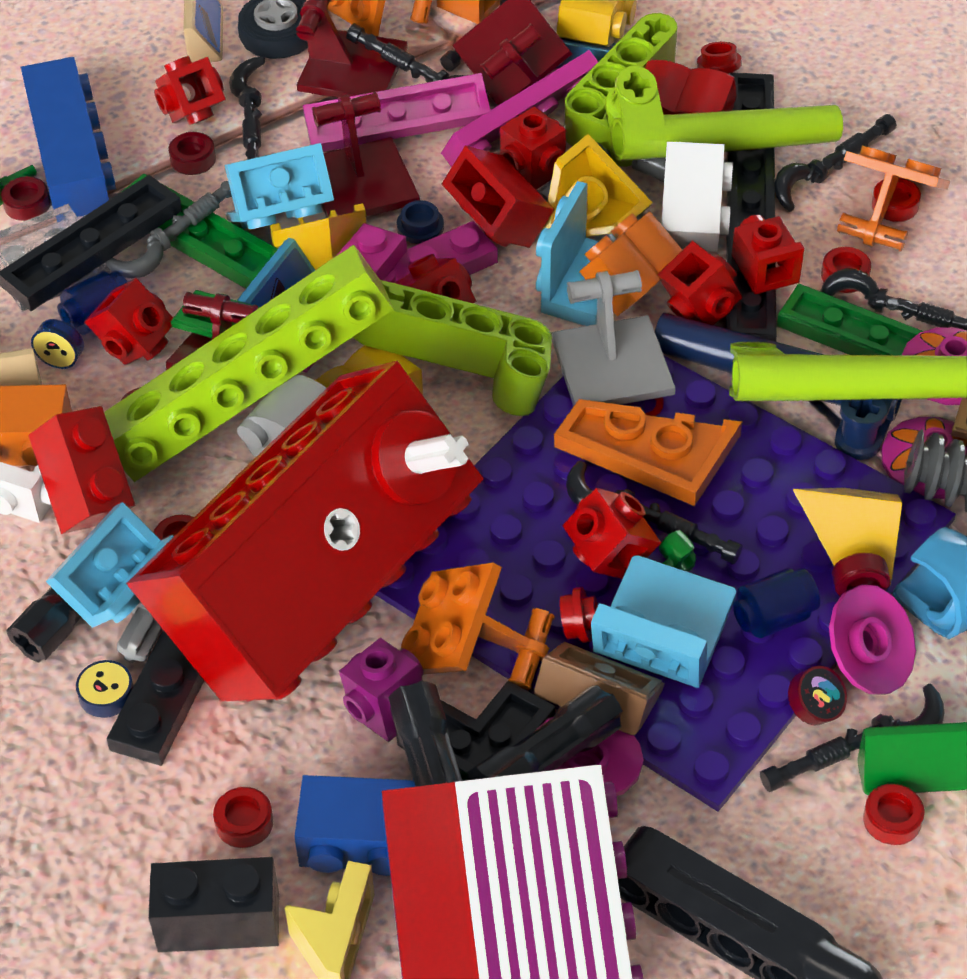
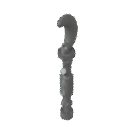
(160, 240)

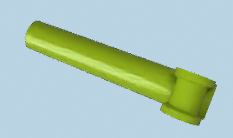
(643, 131)
(768, 374)

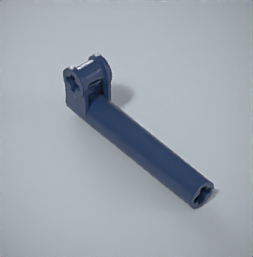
(862, 422)

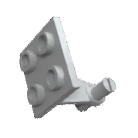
(613, 358)

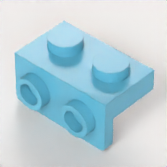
(102, 564)

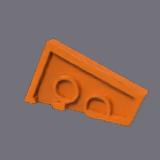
(654, 451)

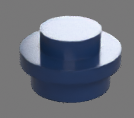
(420, 222)

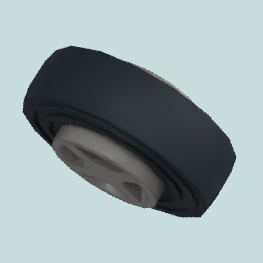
(270, 28)

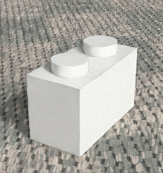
(694, 193)

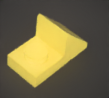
(333, 937)

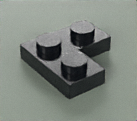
(503, 723)

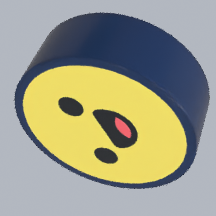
(104, 688)

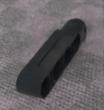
(730, 914)

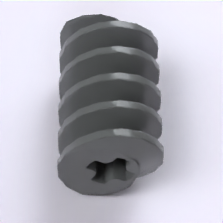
(937, 467)

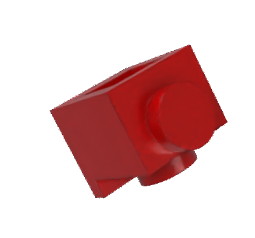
(762, 243)

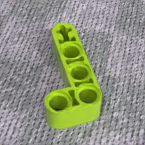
(585, 113)
(468, 339)

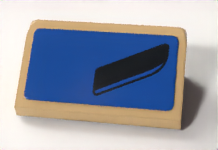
(203, 29)

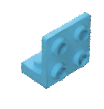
(278, 183)
(563, 257)
(663, 620)

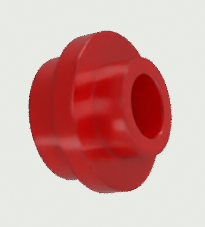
(720, 57)
(577, 613)

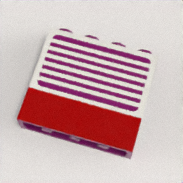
(509, 878)

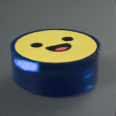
(57, 343)

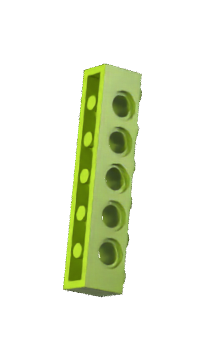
(246, 362)

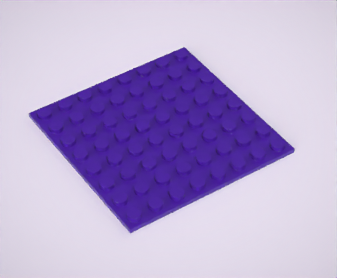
(693, 736)

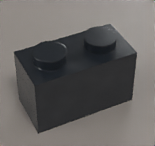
(214, 904)

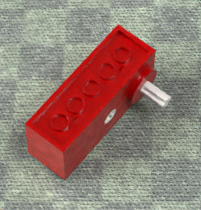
(308, 534)

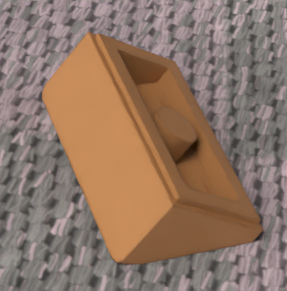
(573, 670)

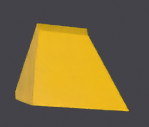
(609, 191)
(321, 238)
(853, 521)

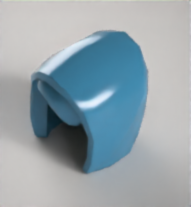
(939, 585)

